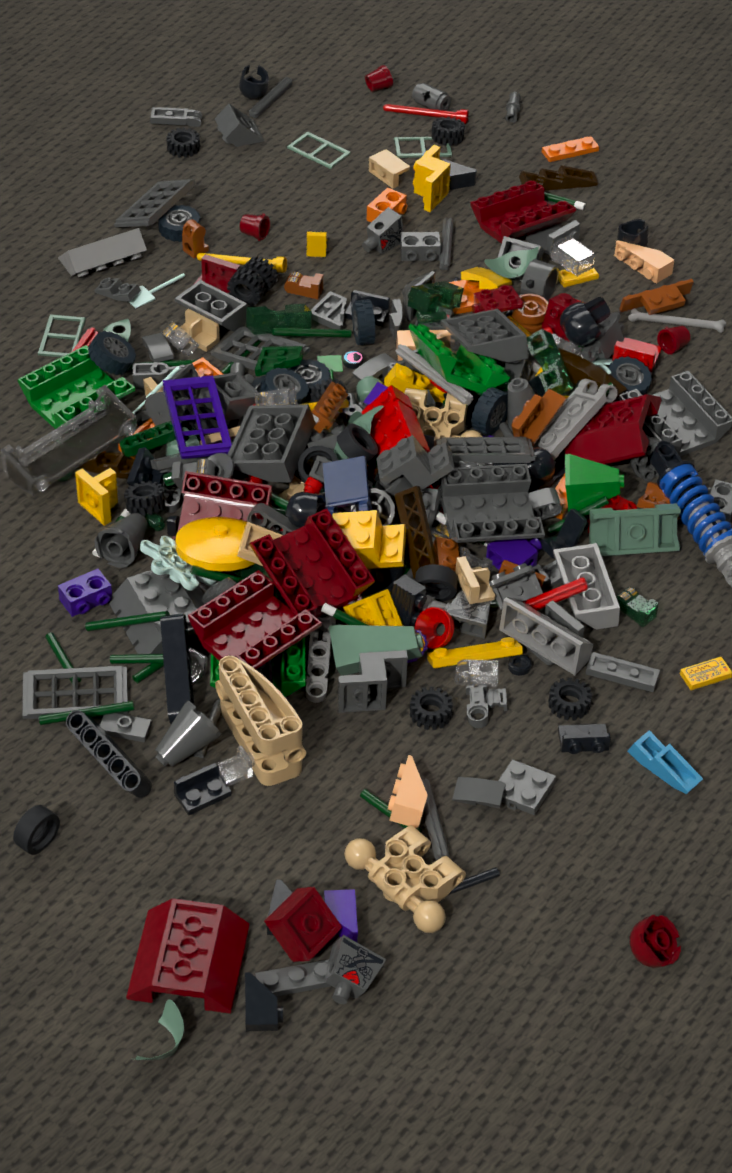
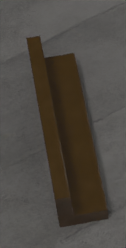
(414, 540)

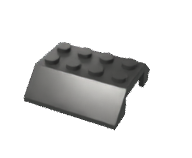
(152, 594)

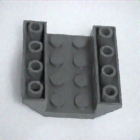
(686, 416)
(489, 504)

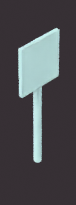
(146, 296)
(603, 362)
(157, 388)

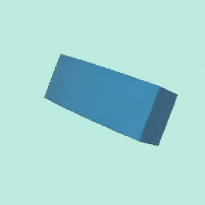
(665, 762)

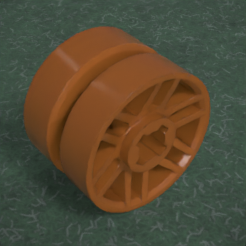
(532, 313)

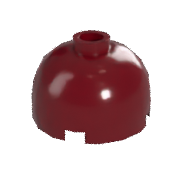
(655, 941)

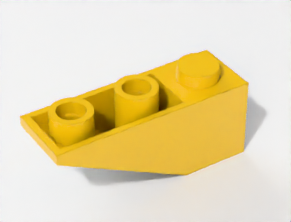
(404, 377)

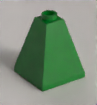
(589, 481)

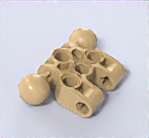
(441, 427)
(408, 875)

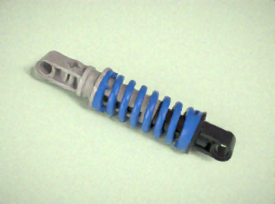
(699, 511)

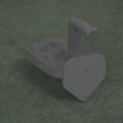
(157, 405)

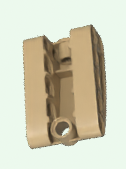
(261, 721)

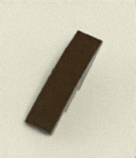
(564, 178)
(580, 369)
(104, 461)

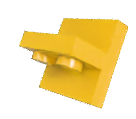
(97, 493)

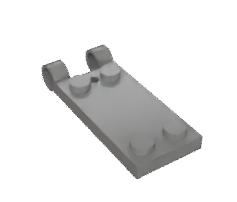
(574, 415)

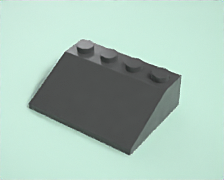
(489, 335)
(272, 441)

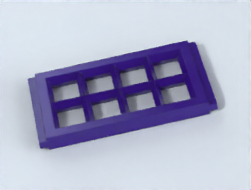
(190, 384)

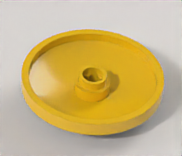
(212, 543)

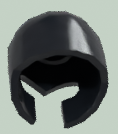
(251, 87)
(629, 232)
(302, 506)

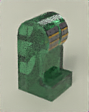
(637, 606)

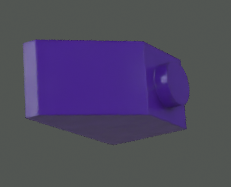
(343, 906)

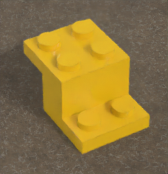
(431, 178)
(375, 544)

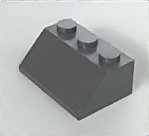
(214, 305)

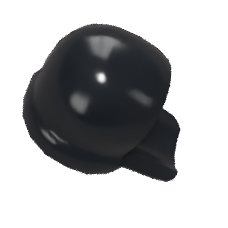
(581, 320)
(543, 470)

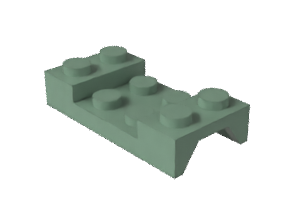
(635, 530)

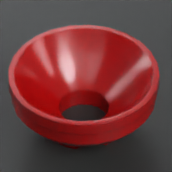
(428, 622)

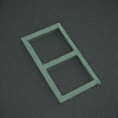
(325, 143)
(410, 155)
(64, 336)

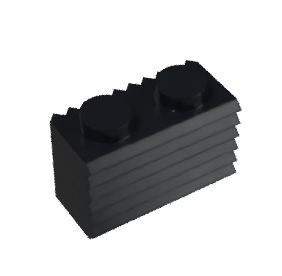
(408, 599)

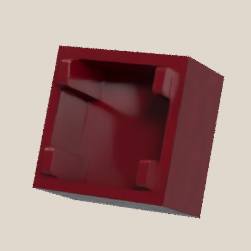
(303, 924)

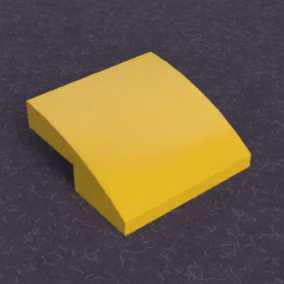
(486, 278)
(375, 610)

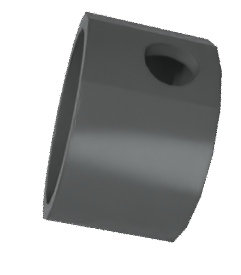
(541, 278)

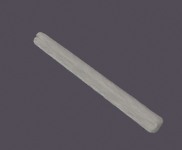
(425, 368)

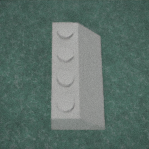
(103, 252)
(598, 604)
(544, 636)

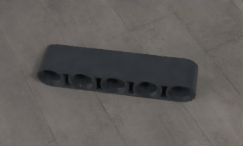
(176, 663)
(116, 758)

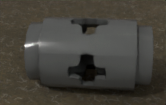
(434, 97)

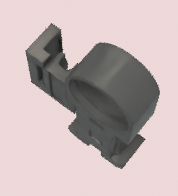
(481, 700)

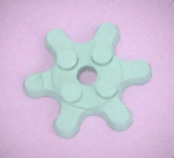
(170, 563)

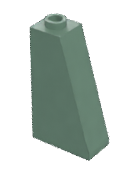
(352, 640)

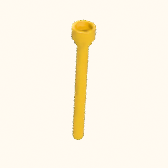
(279, 263)

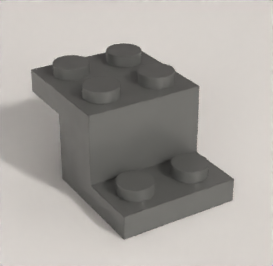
(415, 463)
(370, 687)

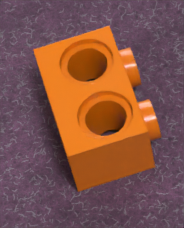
(388, 198)

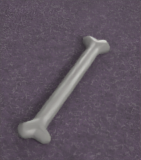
(717, 325)

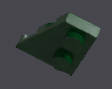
(278, 357)

